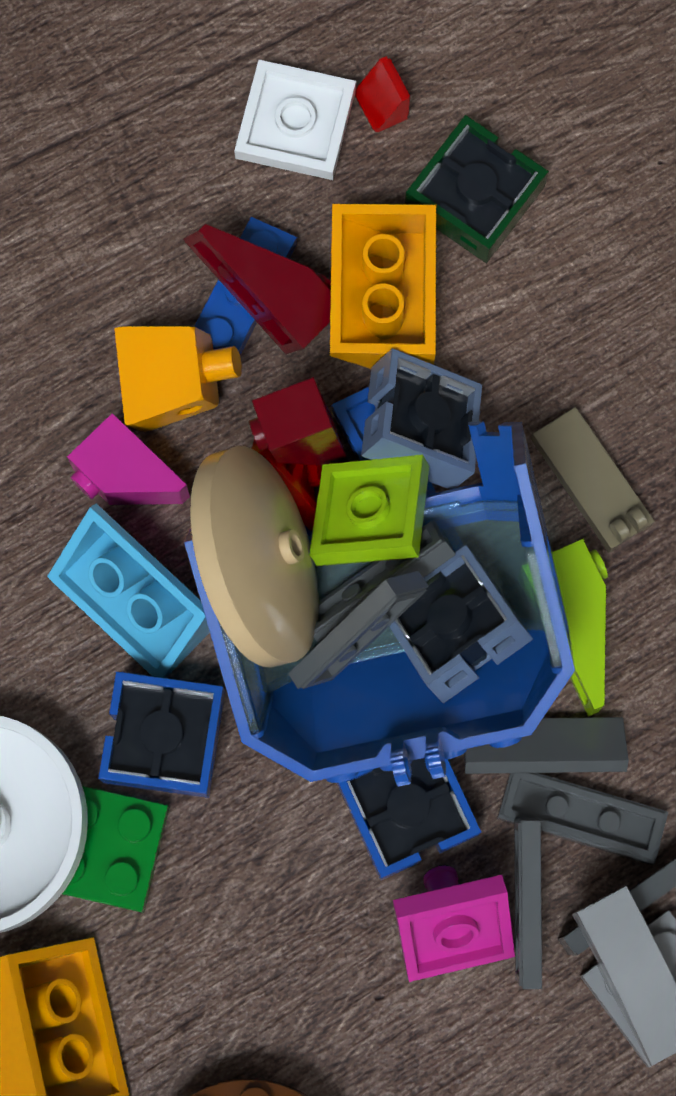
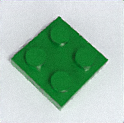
(119, 850)

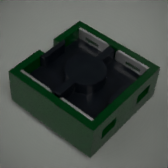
(477, 188)

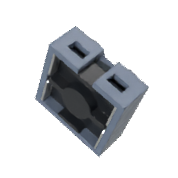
(422, 413)
(458, 626)

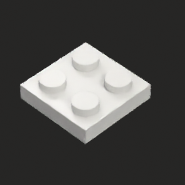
(295, 119)

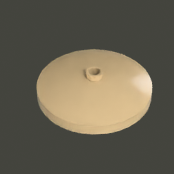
(254, 556)

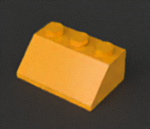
(383, 282)
(57, 1024)

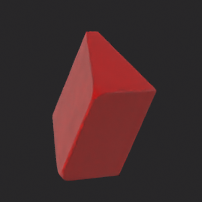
(383, 96)

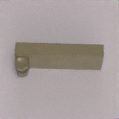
(592, 479)

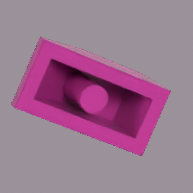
(123, 469)

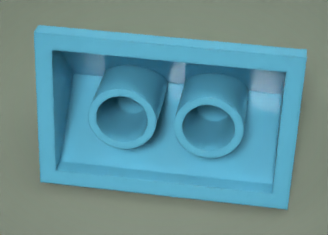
(129, 594)

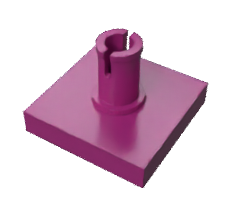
(454, 924)

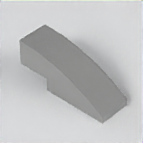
(633, 971)

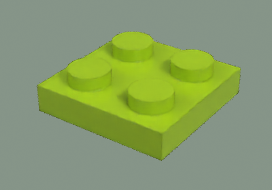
(370, 510)

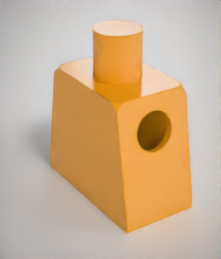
(170, 373)

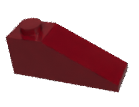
(276, 291)
(297, 426)

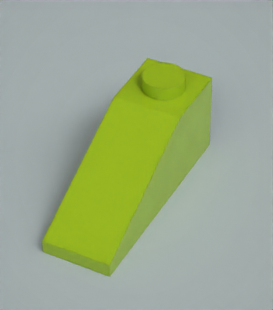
(584, 600)

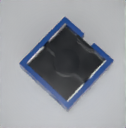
(163, 734)
(407, 818)

